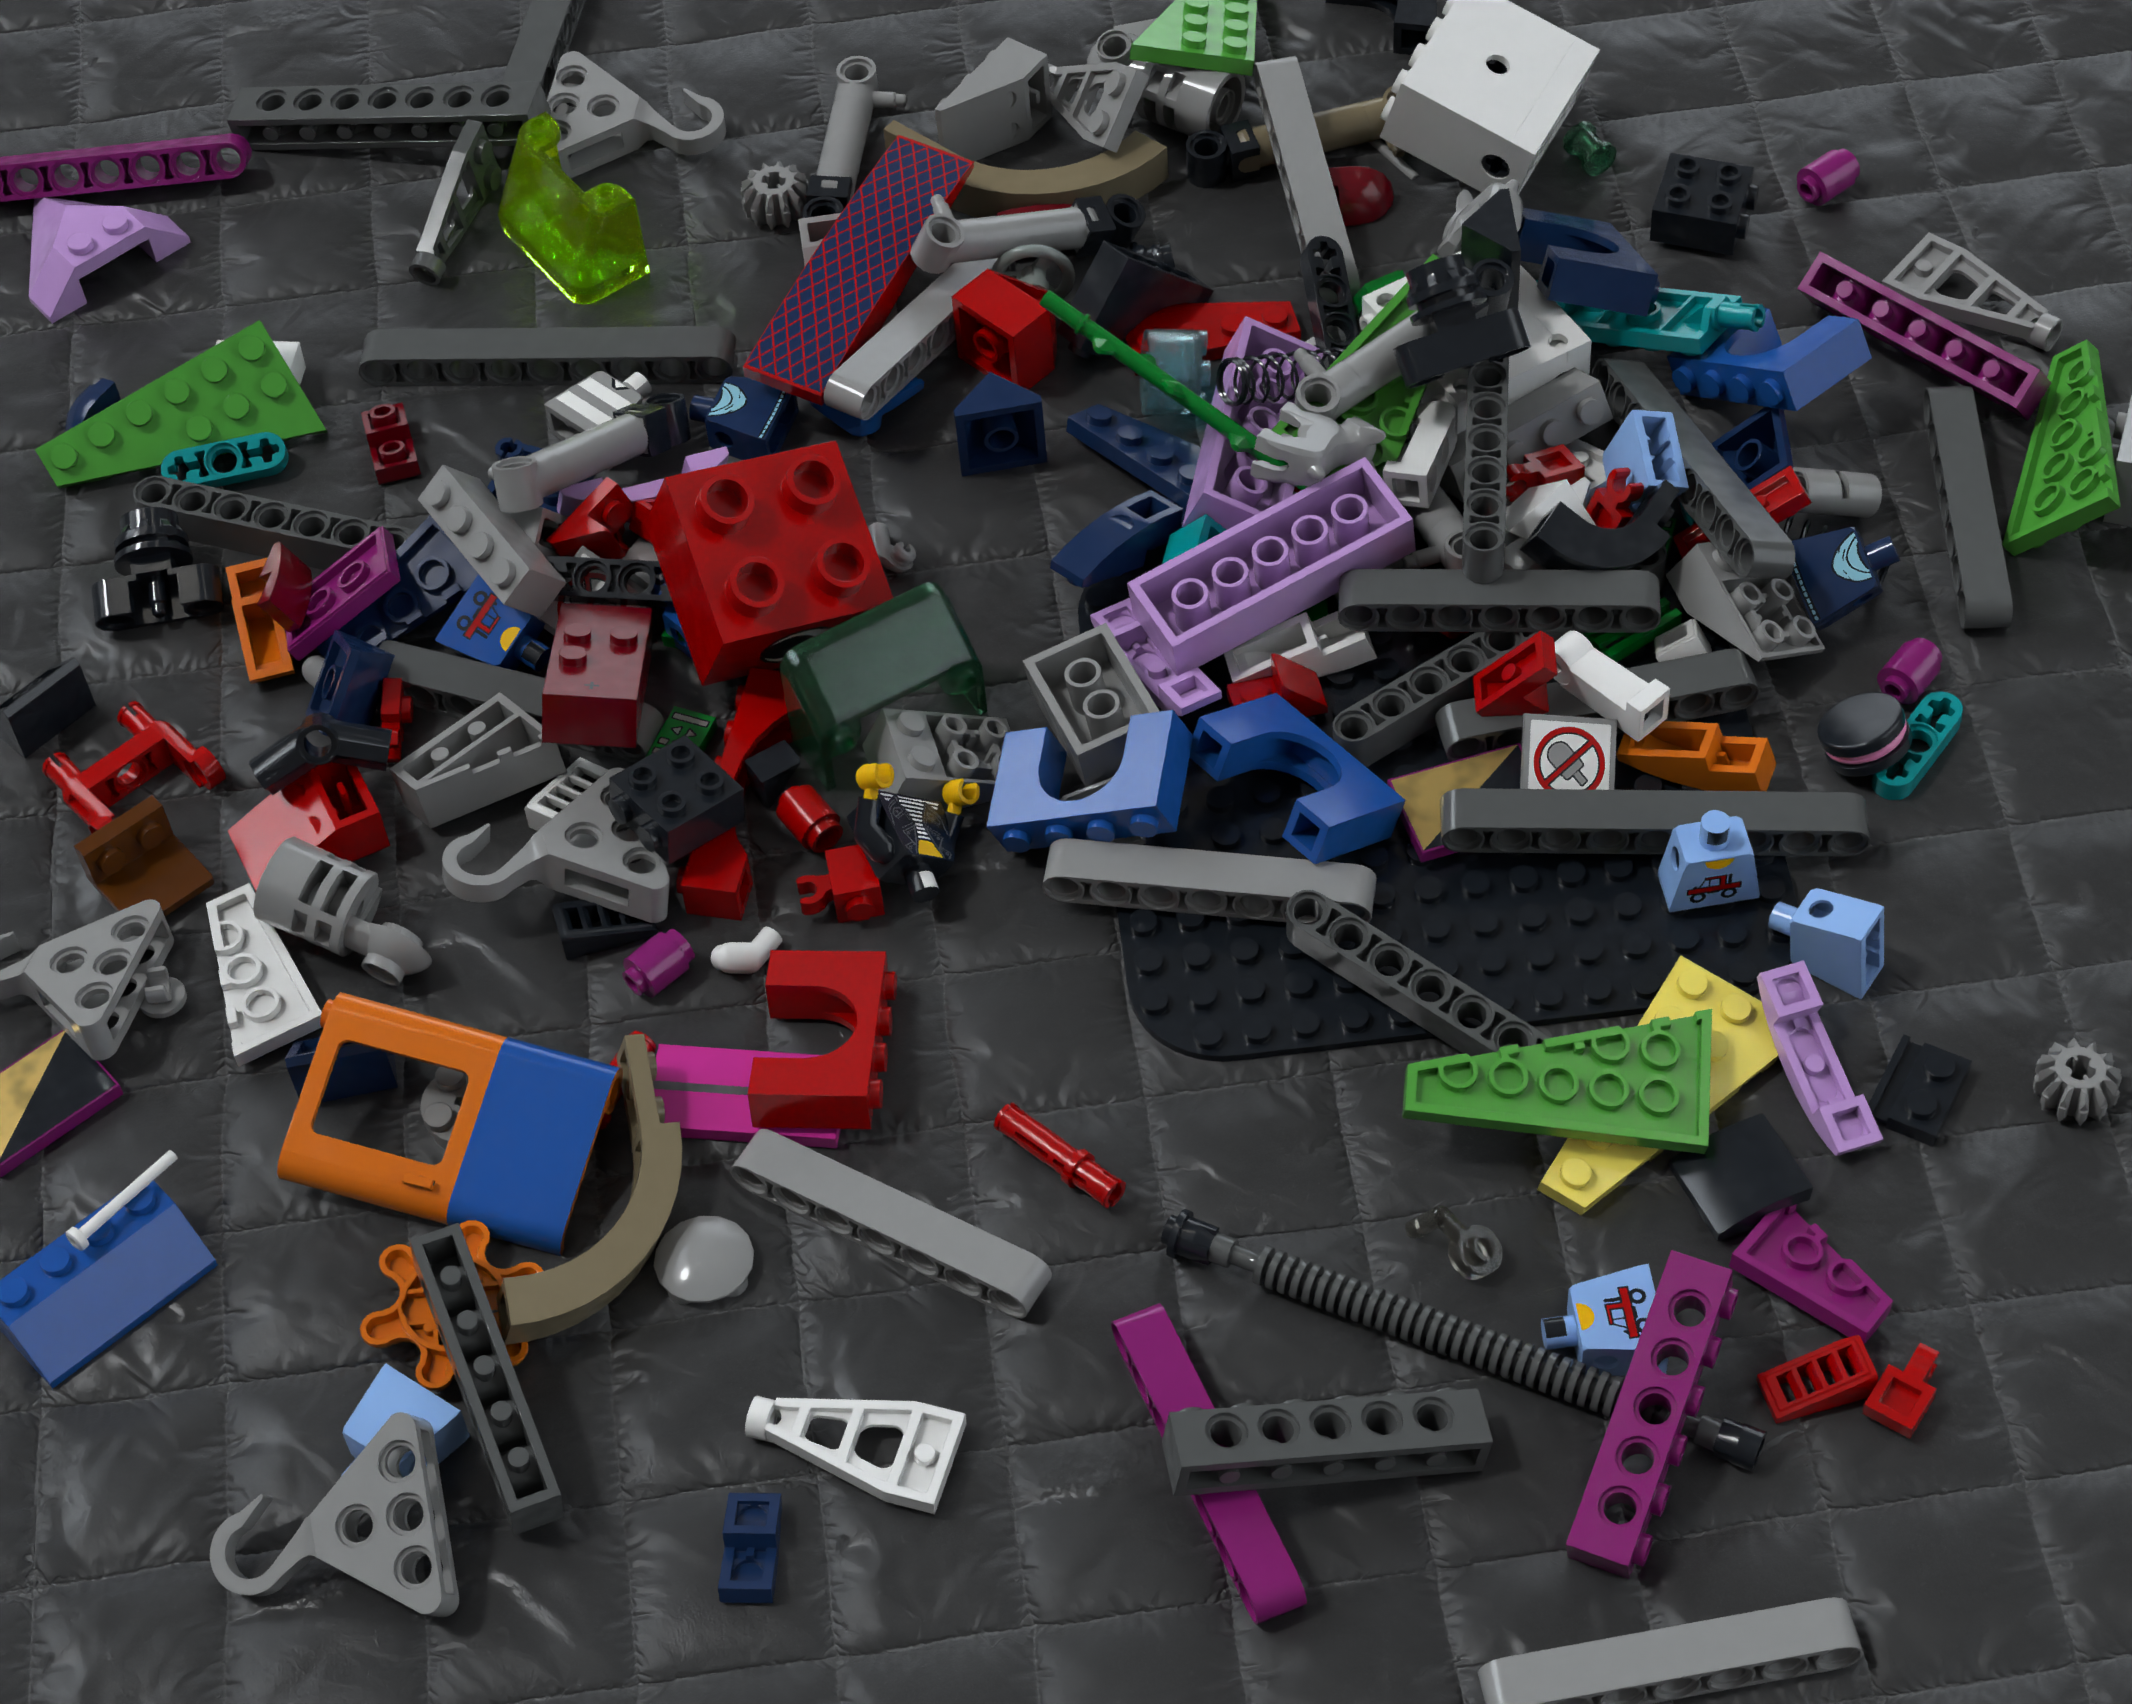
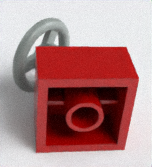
(1001, 320)

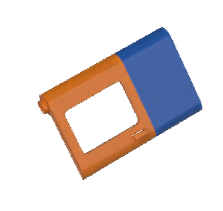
(514, 1143)

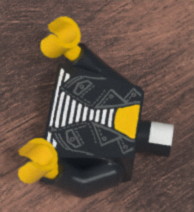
(908, 836)

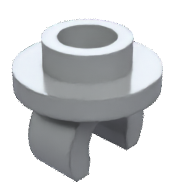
(164, 995)

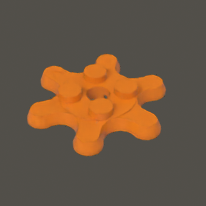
(411, 1317)

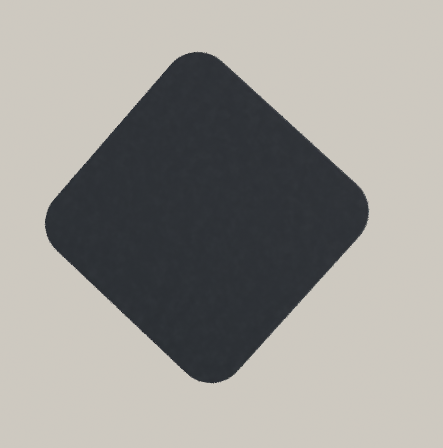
(1524, 929)

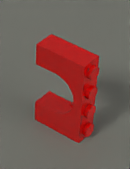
(836, 1087)

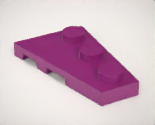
(1806, 1271)

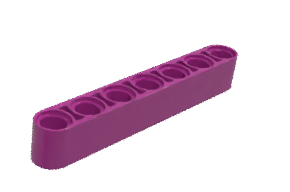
(128, 160)
(1235, 1518)

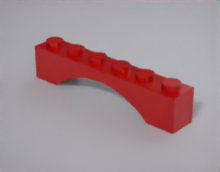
(719, 872)

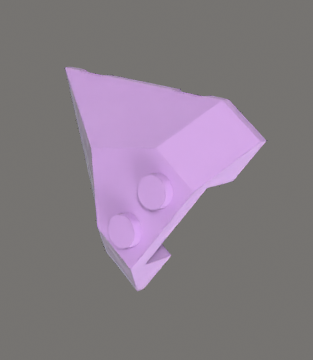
(81, 237)

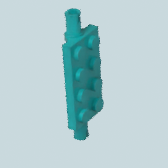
(1675, 321)

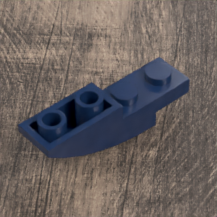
(1119, 539)

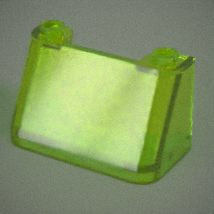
(577, 238)

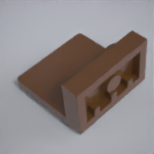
(142, 860)

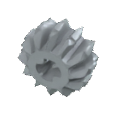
(774, 195)
(2077, 1081)

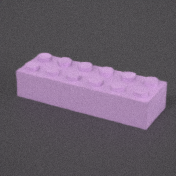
(1222, 476)
(1270, 566)

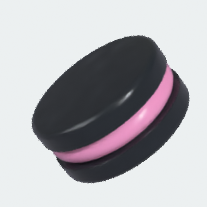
(1865, 734)

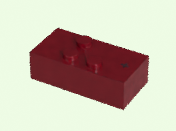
(597, 675)

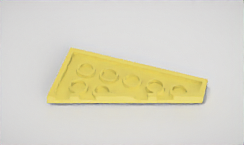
(1739, 1051)

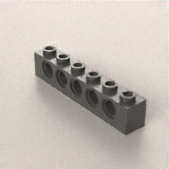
(487, 1379)
(1304, 1457)

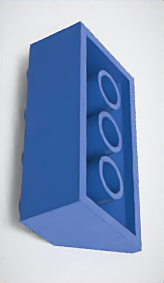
(77, 1303)

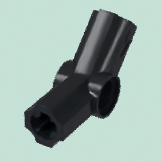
(294, 755)

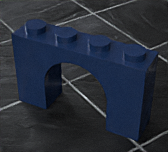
(1586, 263)

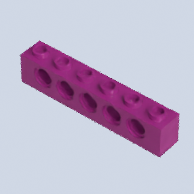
(1925, 336)
(1683, 1285)

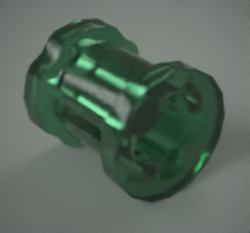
(1589, 148)

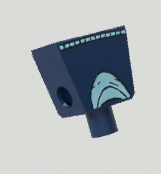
(746, 417)
(1839, 572)

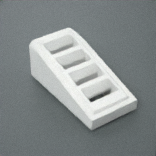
(543, 804)

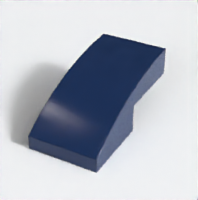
(750, 1548)

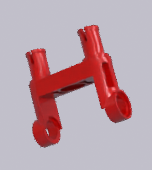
(150, 751)

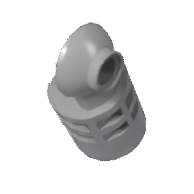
(1176, 95)
(333, 907)

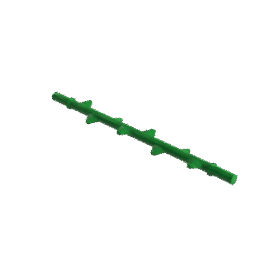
(1146, 367)

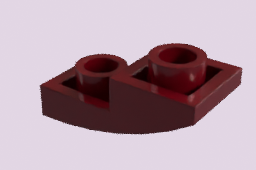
(390, 443)
(286, 588)

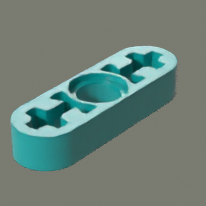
(254, 445)
(1918, 763)

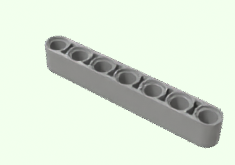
(1301, 161)
(902, 346)
(1199, 880)
(892, 1223)
(1681, 1658)

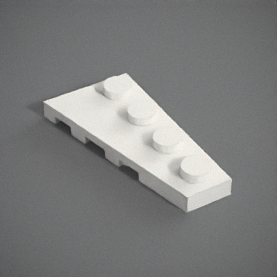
(259, 980)

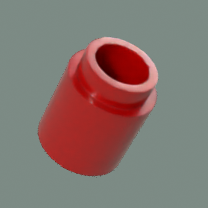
(809, 818)

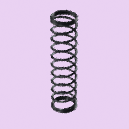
(1247, 377)

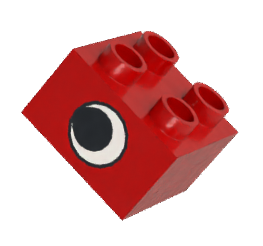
(764, 556)

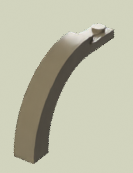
(1133, 171)
(573, 1291)

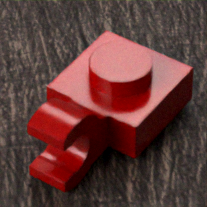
(1543, 468)
(1904, 1396)

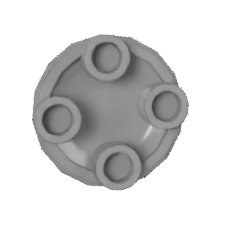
(704, 1260)

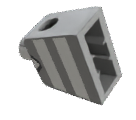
(593, 402)

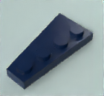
(1141, 449)
(431, 579)

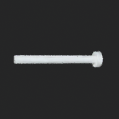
(79, 1236)

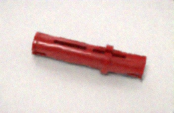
(1074, 1165)

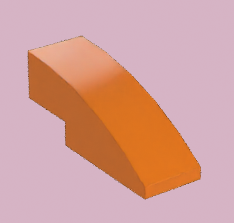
(260, 635)
(1701, 757)

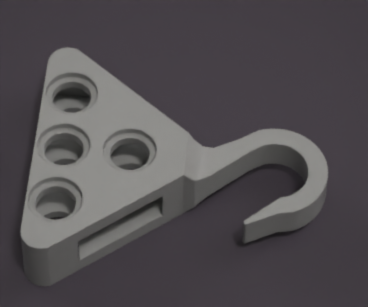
(616, 120)
(572, 854)
(90, 989)
(330, 1532)

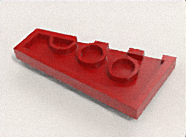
(1219, 320)

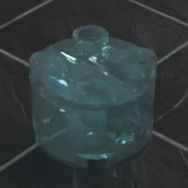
(1180, 356)

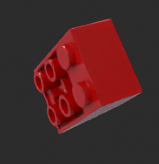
(322, 807)

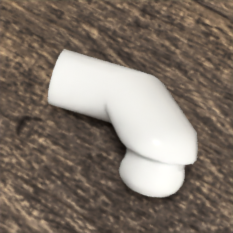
(743, 956)

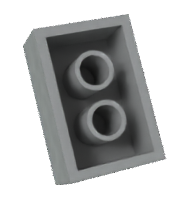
(1088, 699)

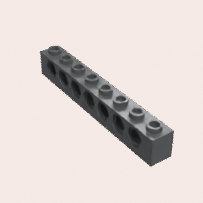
(382, 114)

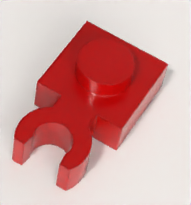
(1610, 504)
(395, 712)

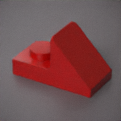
(595, 523)
(1288, 679)
(1517, 679)

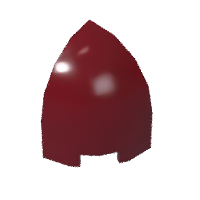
(1361, 193)

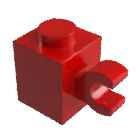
(849, 884)

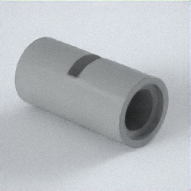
(1840, 492)

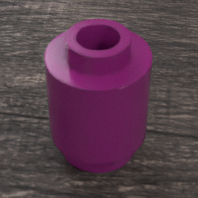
(1827, 176)
(1910, 670)
(657, 963)

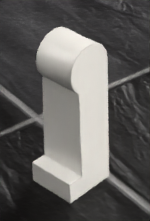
(1426, 457)
(1609, 686)

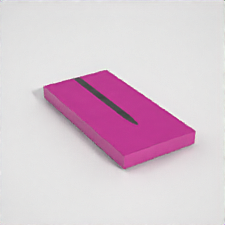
(709, 1094)

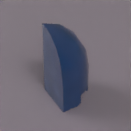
(92, 401)

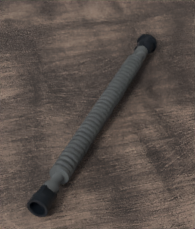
(1204, 1243)

